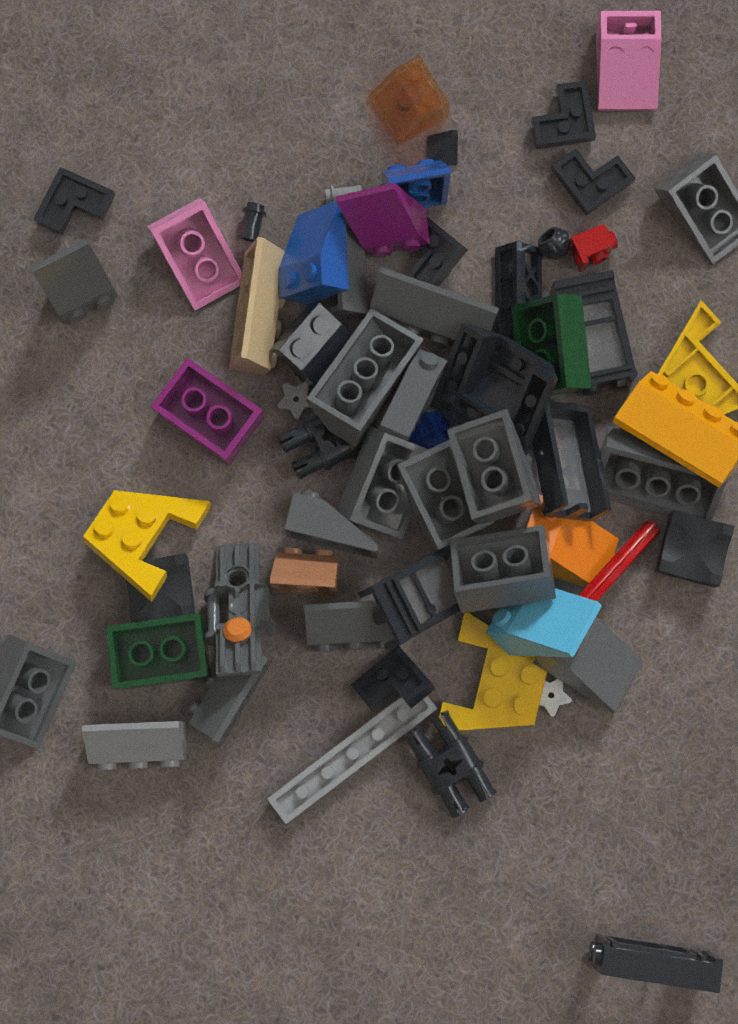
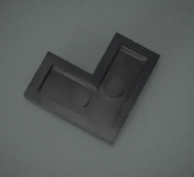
(572, 123)
(592, 187)
(70, 193)
(438, 256)
(393, 673)

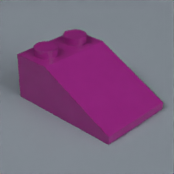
(385, 219)

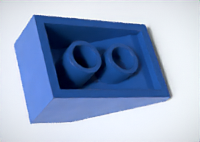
(424, 182)
(315, 256)

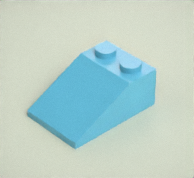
(544, 626)

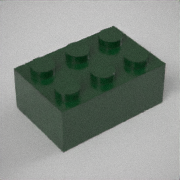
(557, 333)
(158, 652)

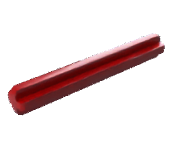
(621, 561)

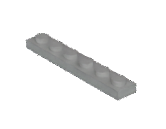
(348, 757)

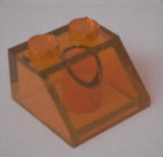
(409, 101)

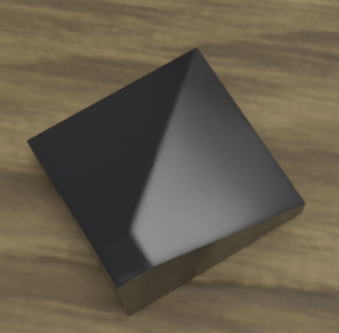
(443, 147)

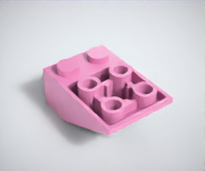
(628, 60)

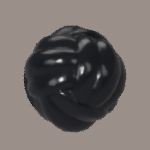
(554, 243)

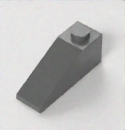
(413, 394)

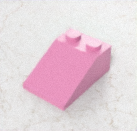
(197, 253)

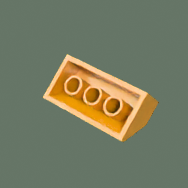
(681, 427)

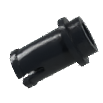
(252, 221)

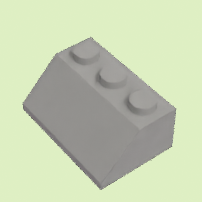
(135, 744)

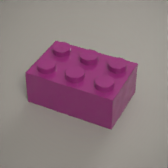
(208, 411)

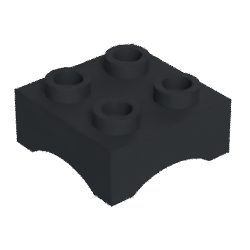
(694, 549)
(174, 596)

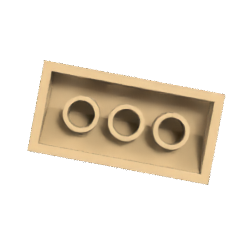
(257, 310)

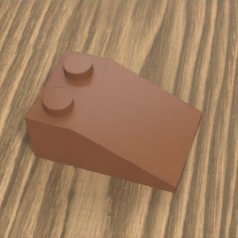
(305, 572)

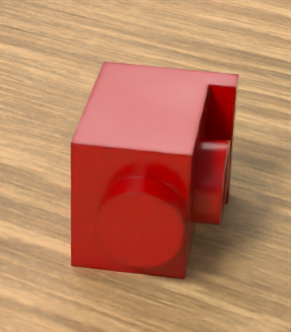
(592, 246)

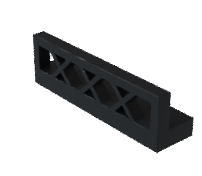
(510, 281)

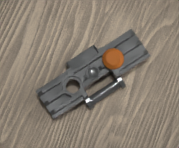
(249, 611)

